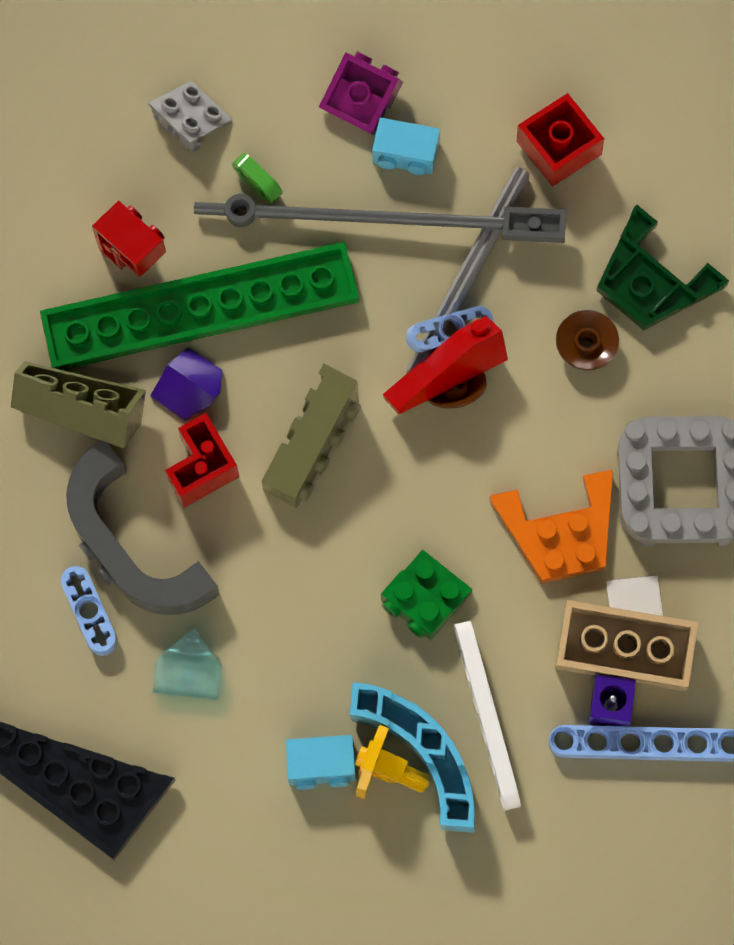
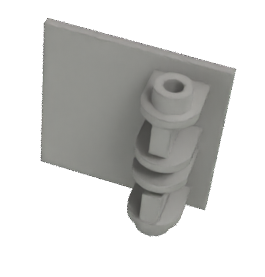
(188, 114)

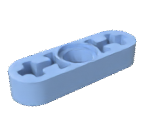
(436, 324)
(71, 593)

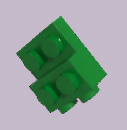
(425, 595)

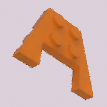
(564, 542)

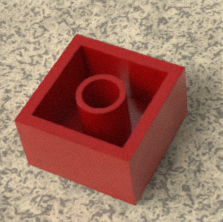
(560, 139)

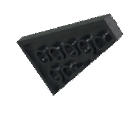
(81, 787)

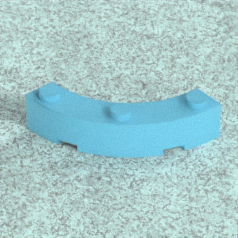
(429, 741)

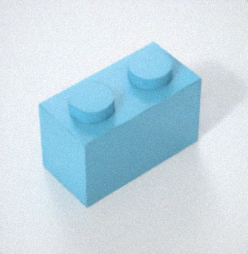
(405, 146)
(320, 761)

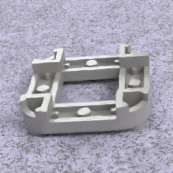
(636, 480)

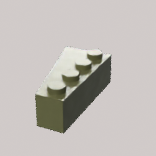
(79, 402)
(313, 437)

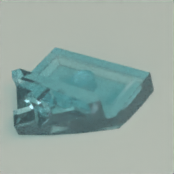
(188, 669)

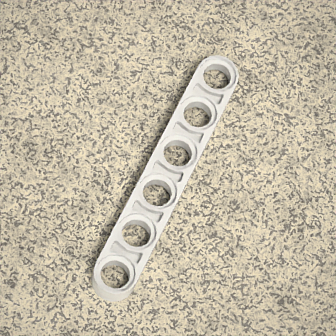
(487, 716)

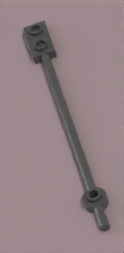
(517, 222)

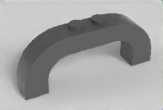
(162, 596)

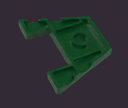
(645, 287)

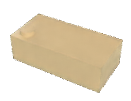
(627, 645)

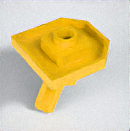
(386, 767)

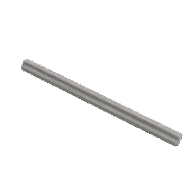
(475, 258)

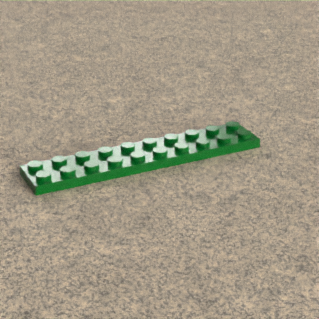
(199, 306)

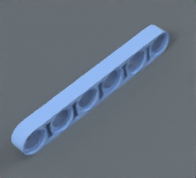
(646, 738)

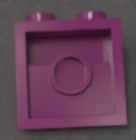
(361, 92)

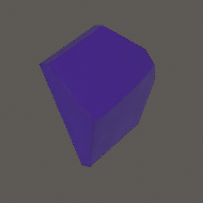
(188, 384)

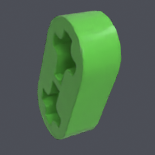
(257, 178)

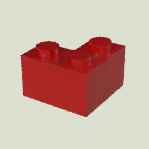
(128, 239)
(208, 465)

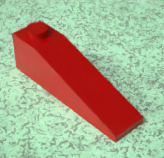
(456, 360)

